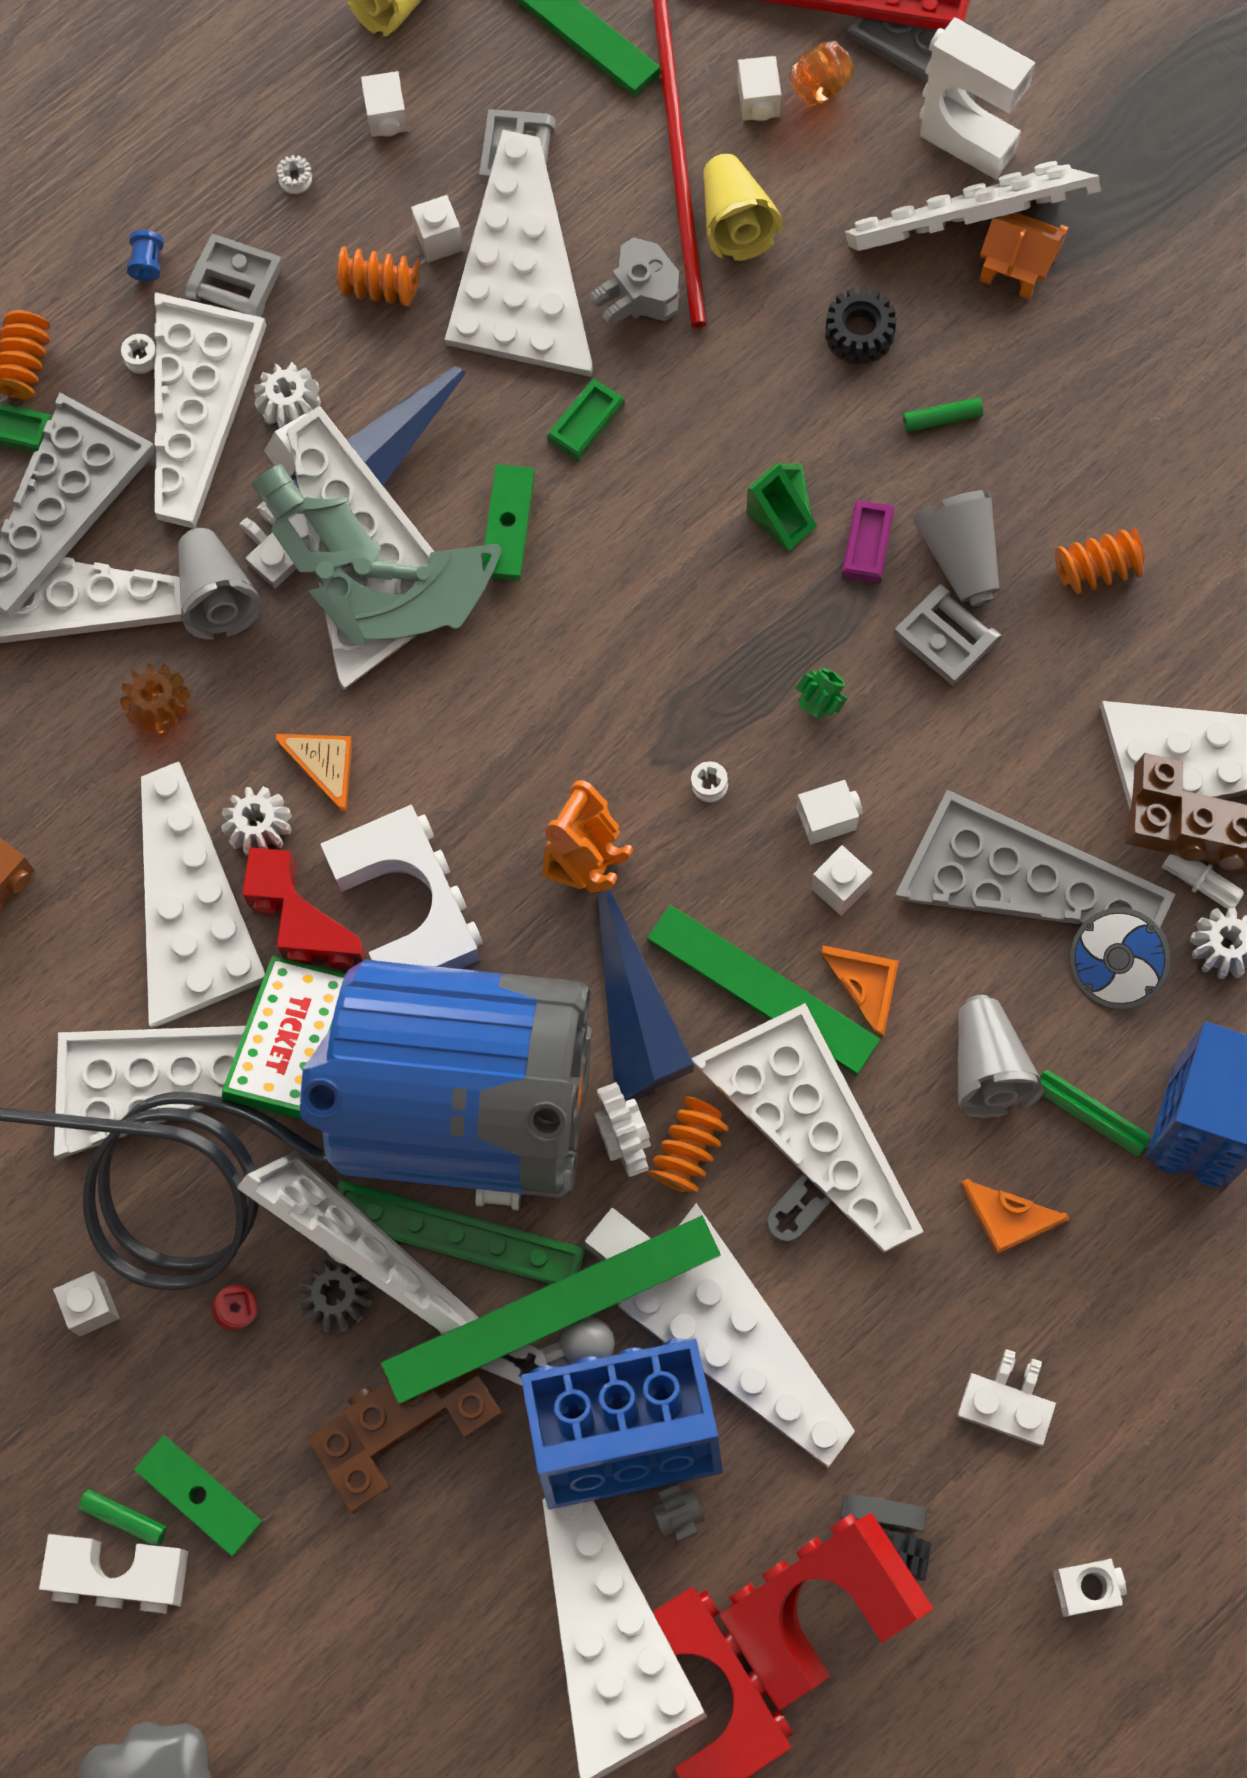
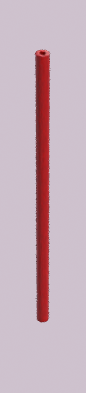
(679, 165)

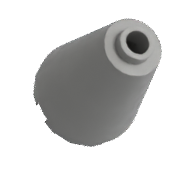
(964, 544)
(213, 587)
(992, 1062)

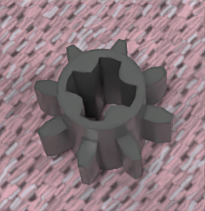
(678, 1513)

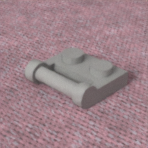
(517, 122)
(238, 266)
(938, 642)

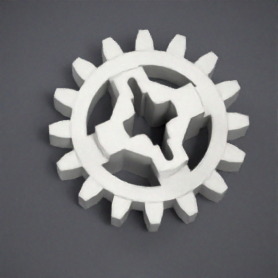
(622, 1129)

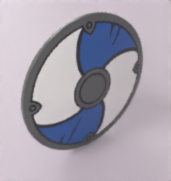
(1120, 958)

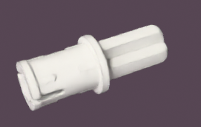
(1204, 880)

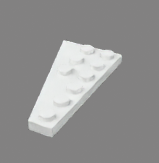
(93, 599)

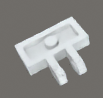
(269, 557)
(1007, 1408)

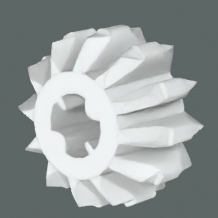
(298, 385)
(249, 809)
(1209, 940)

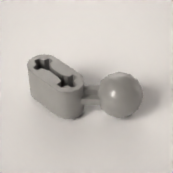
(583, 1339)

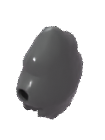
(151, 1752)

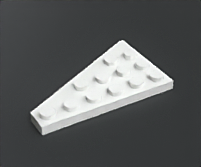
(517, 274)
(330, 470)

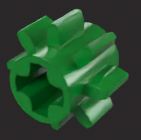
(821, 692)

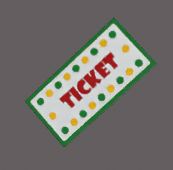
(281, 1035)

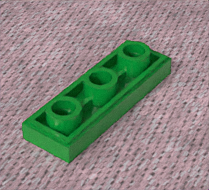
(509, 504)
(178, 1479)

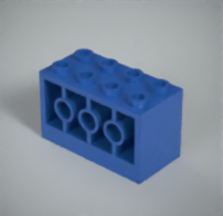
(1205, 1109)
(621, 1423)

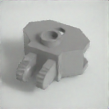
(643, 283)

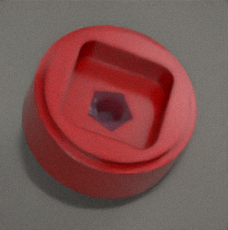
(234, 1307)

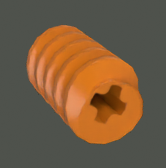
(377, 278)
(19, 353)
(1100, 559)
(688, 1145)

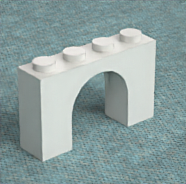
(974, 63)
(402, 845)

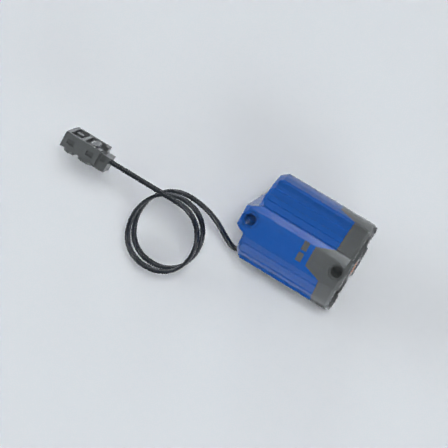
(413, 1083)

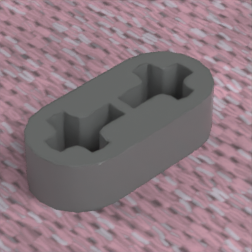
(804, 1220)
(886, 1512)

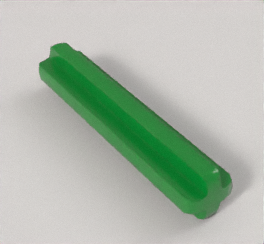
(1094, 1113)

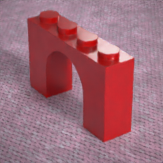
(767, 1618)
(753, 1733)

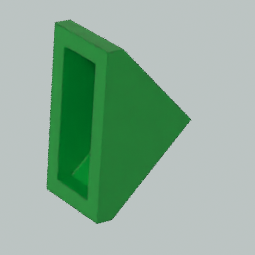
(781, 504)

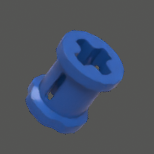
(145, 255)

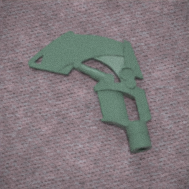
(439, 598)

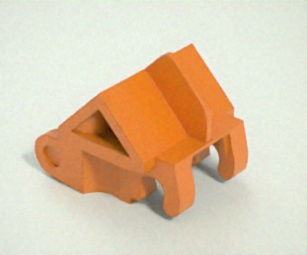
(1021, 250)
(581, 842)

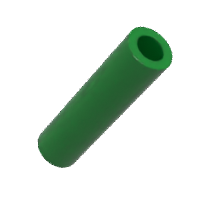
(943, 414)
(122, 1518)

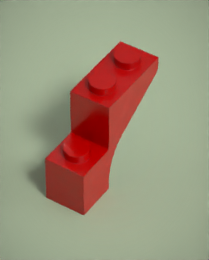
(303, 930)

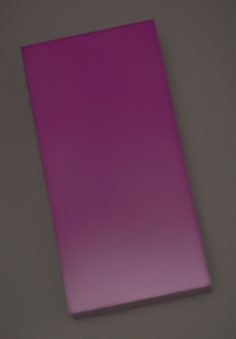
(868, 541)

